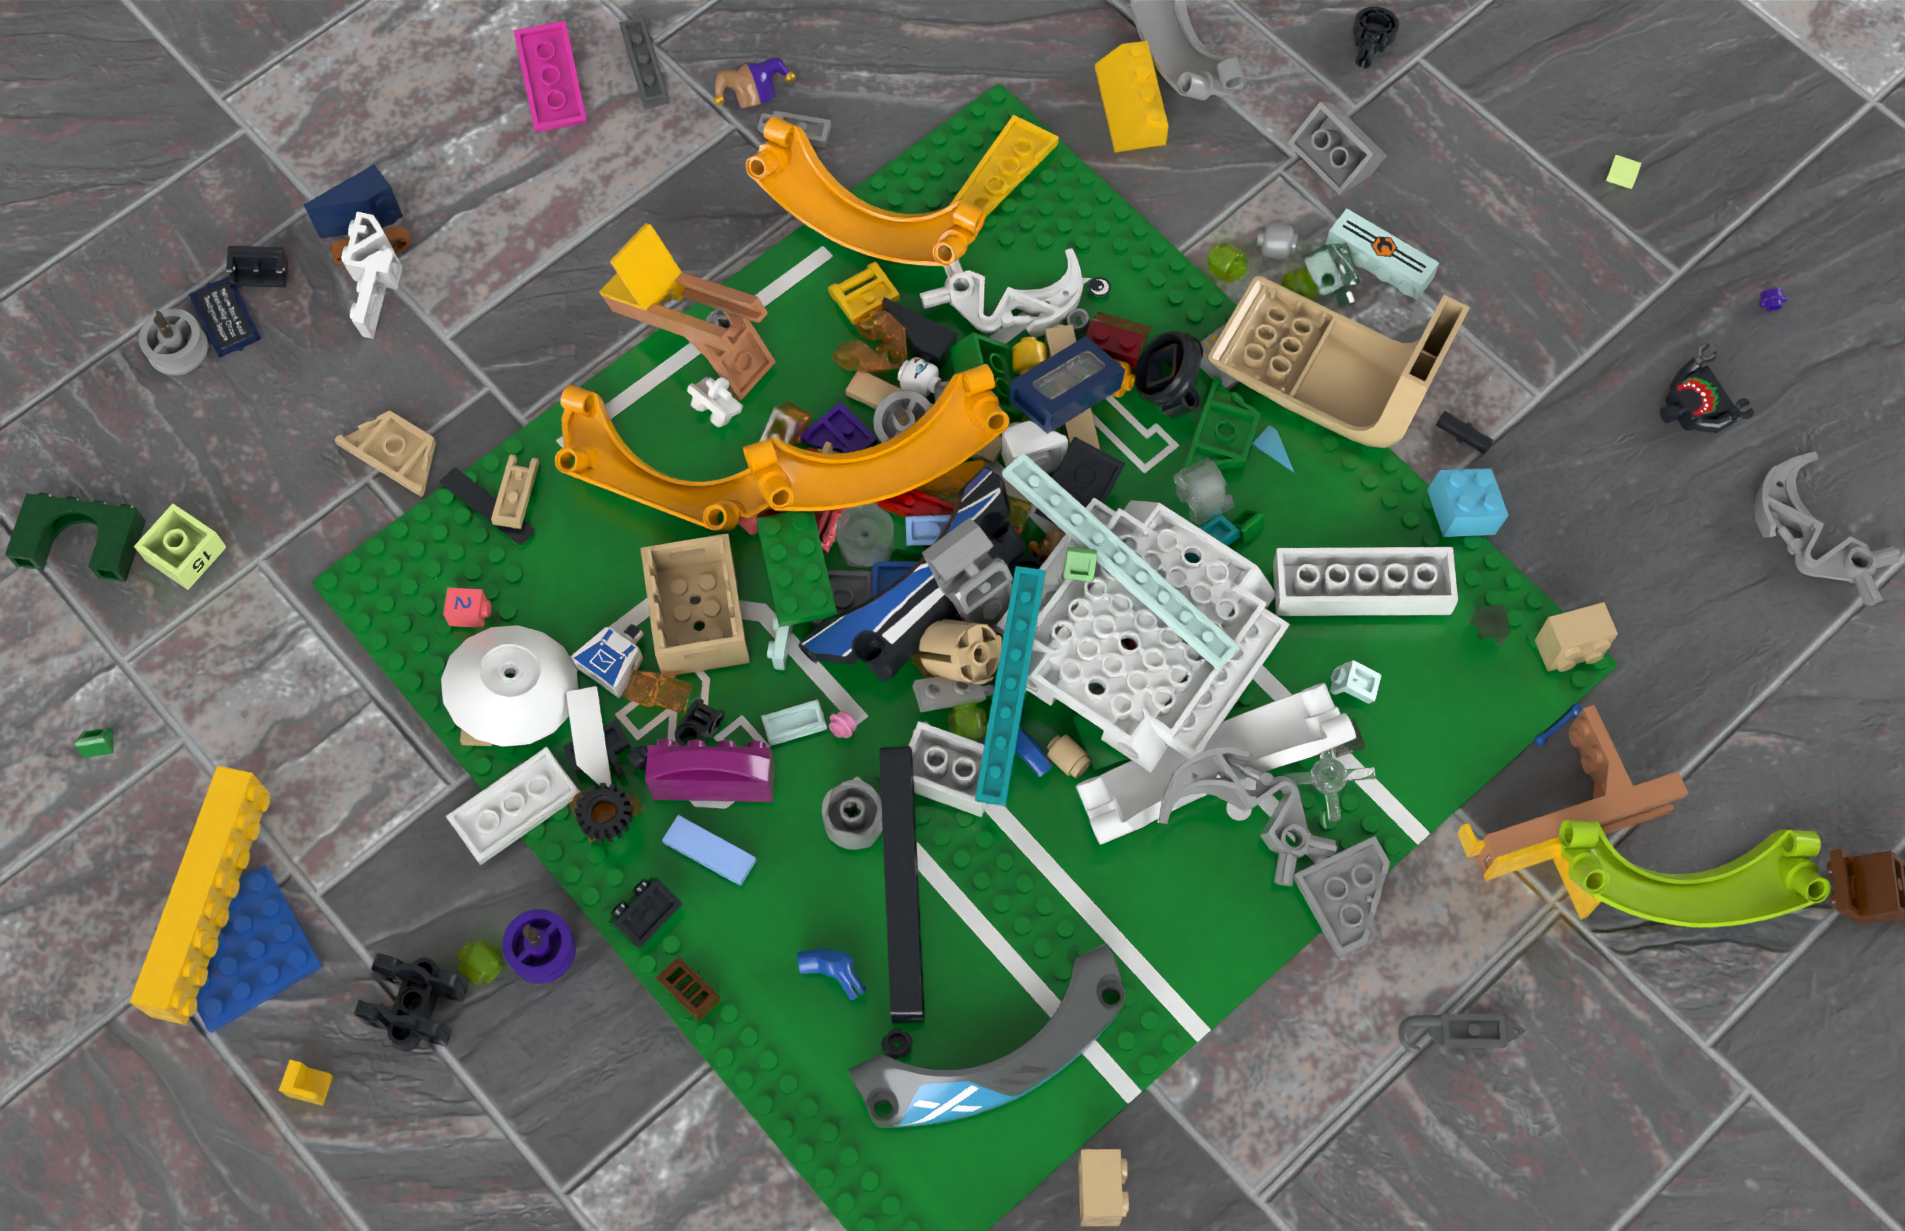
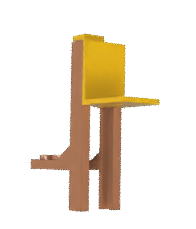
(651, 275)
(1613, 804)

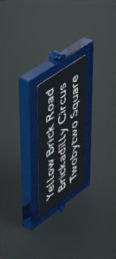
(224, 317)

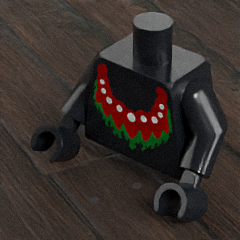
(1700, 400)

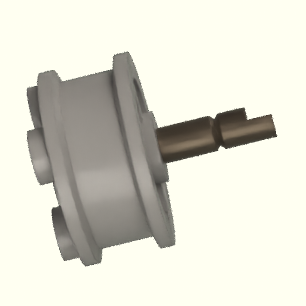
(173, 342)
(898, 413)

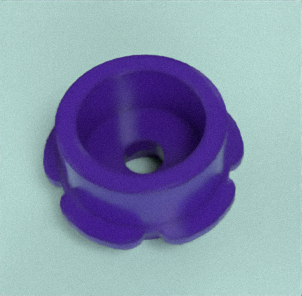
(1772, 299)

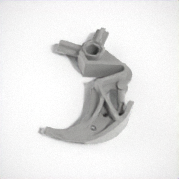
(1783, 505)
(1286, 817)

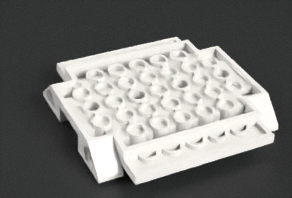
(1163, 685)

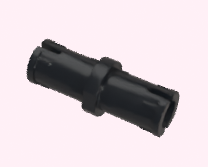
(1464, 432)

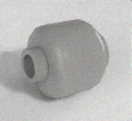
(1277, 241)

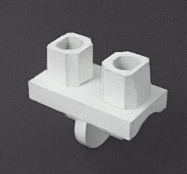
(715, 397)

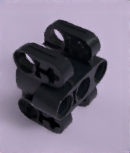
(432, 986)

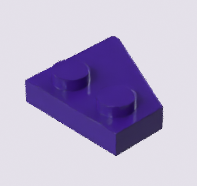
(841, 430)

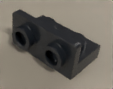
(644, 911)

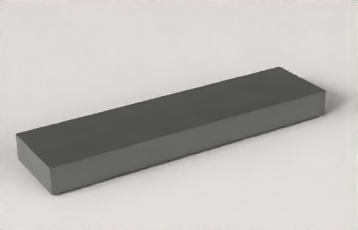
(644, 62)

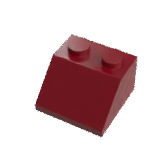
(1119, 337)

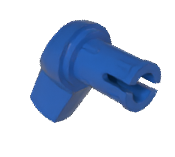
(1031, 753)
(832, 964)

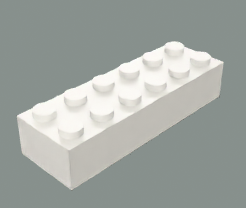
(1364, 581)

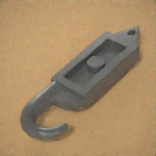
(1462, 1030)

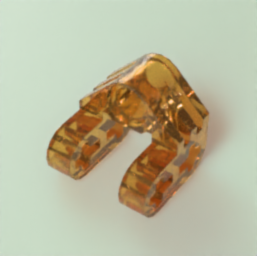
(874, 326)

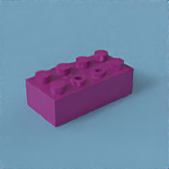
(710, 772)

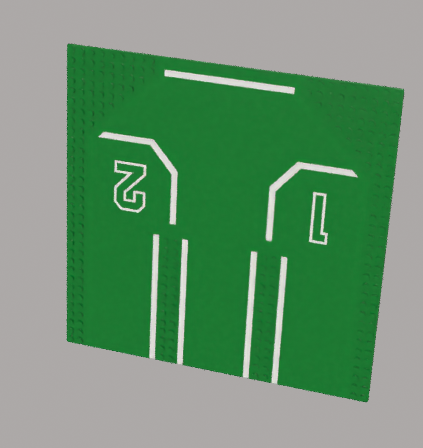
(1027, 882)

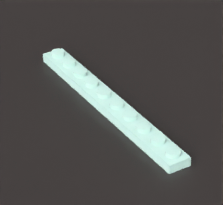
(1121, 561)

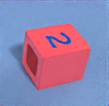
(466, 607)

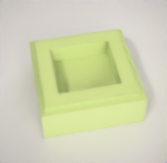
(1623, 172)

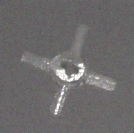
(1331, 787)

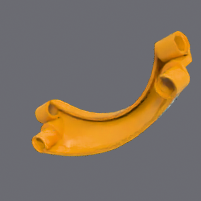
(812, 195)
(933, 445)

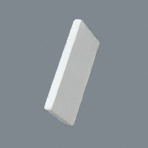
(513, 805)

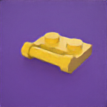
(866, 297)

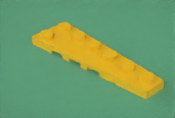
(1006, 163)

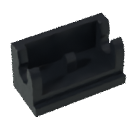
(257, 266)

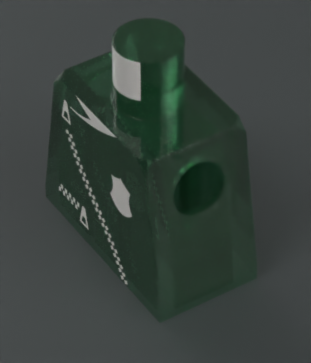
(1333, 272)

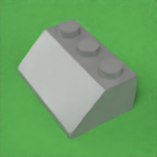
(1336, 148)

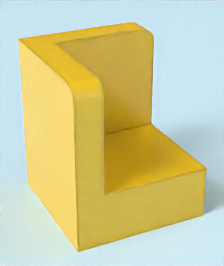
(305, 1083)

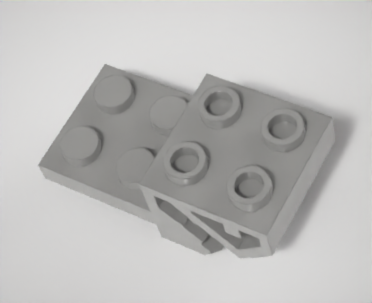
(969, 576)

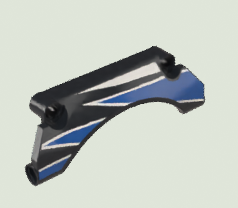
(890, 625)

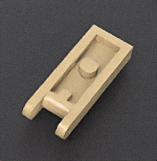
(514, 493)

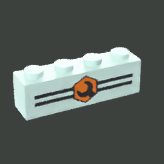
(1384, 254)

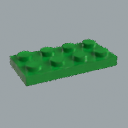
(796, 567)

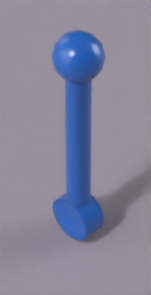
(1541, 739)

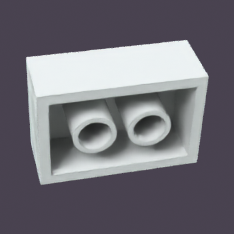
(946, 767)

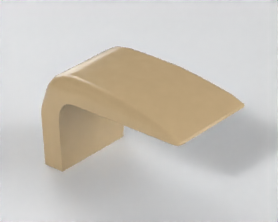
(1332, 365)

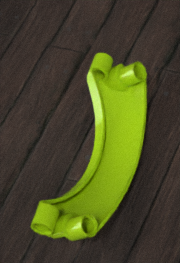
(1750, 889)

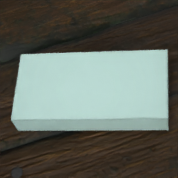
(794, 722)

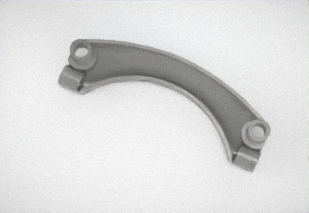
(1180, 53)

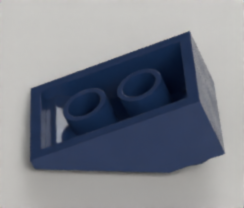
(363, 193)

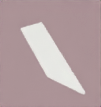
(588, 734)

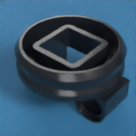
(1174, 391)

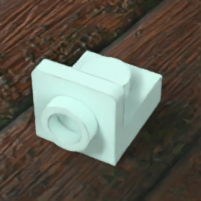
(1356, 681)

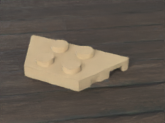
(393, 449)

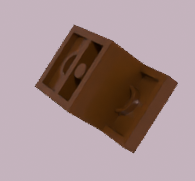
(1868, 886)

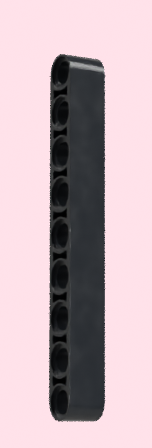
(901, 885)

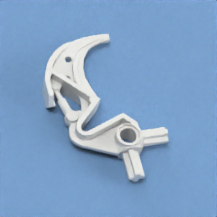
(1046, 304)

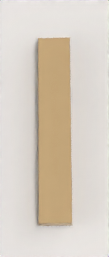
(873, 390)

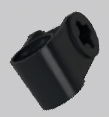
(699, 722)

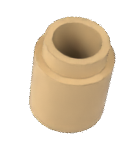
(1068, 756)

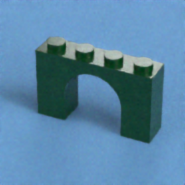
(46, 516)

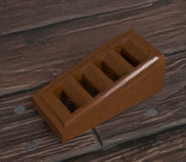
(703, 1006)

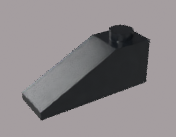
(923, 336)

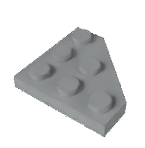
(1346, 893)

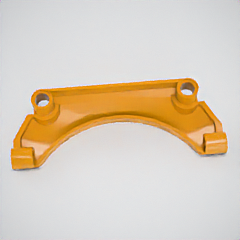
(610, 464)

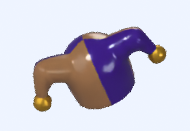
(751, 82)

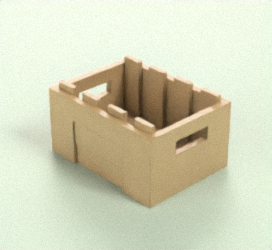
(675, 576)

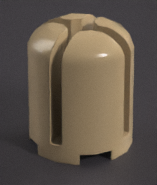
(963, 650)

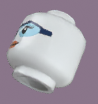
(919, 377)

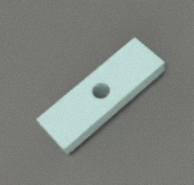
(779, 648)

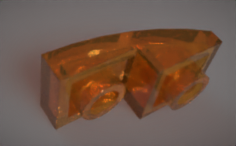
(658, 689)

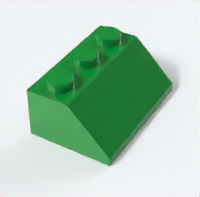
(981, 350)

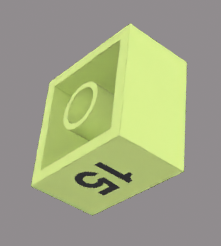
(180, 546)

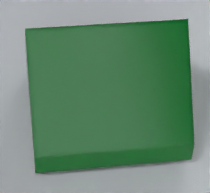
(1249, 524)
(95, 742)

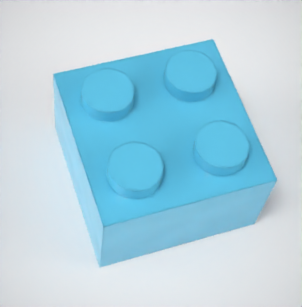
(1467, 502)

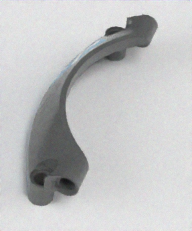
(941, 1096)

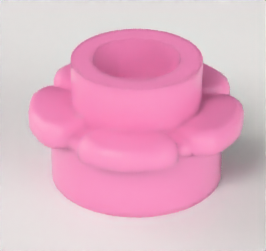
(842, 724)

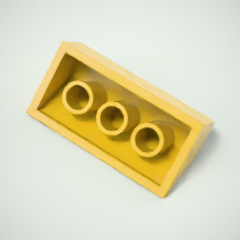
(1132, 98)

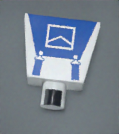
(611, 658)

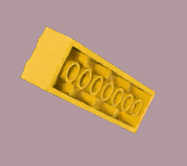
(201, 896)

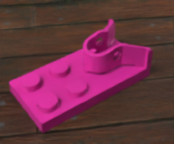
(550, 76)

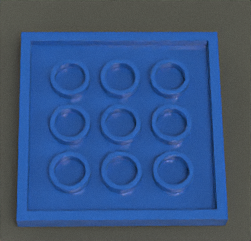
(257, 952)

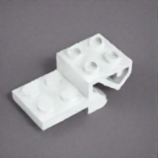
(374, 266)

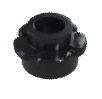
(638, 757)
(891, 1038)

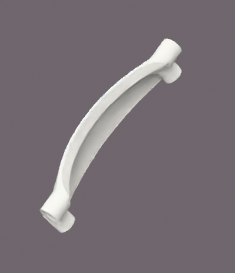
(1272, 733)

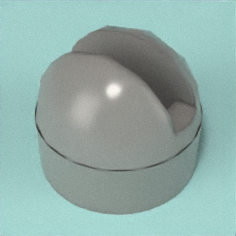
(1076, 313)

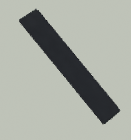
(482, 503)

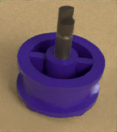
(539, 946)

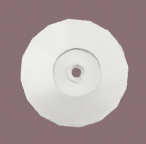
(506, 708)

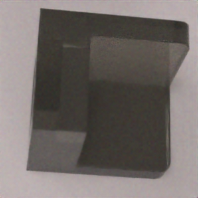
(1491, 623)

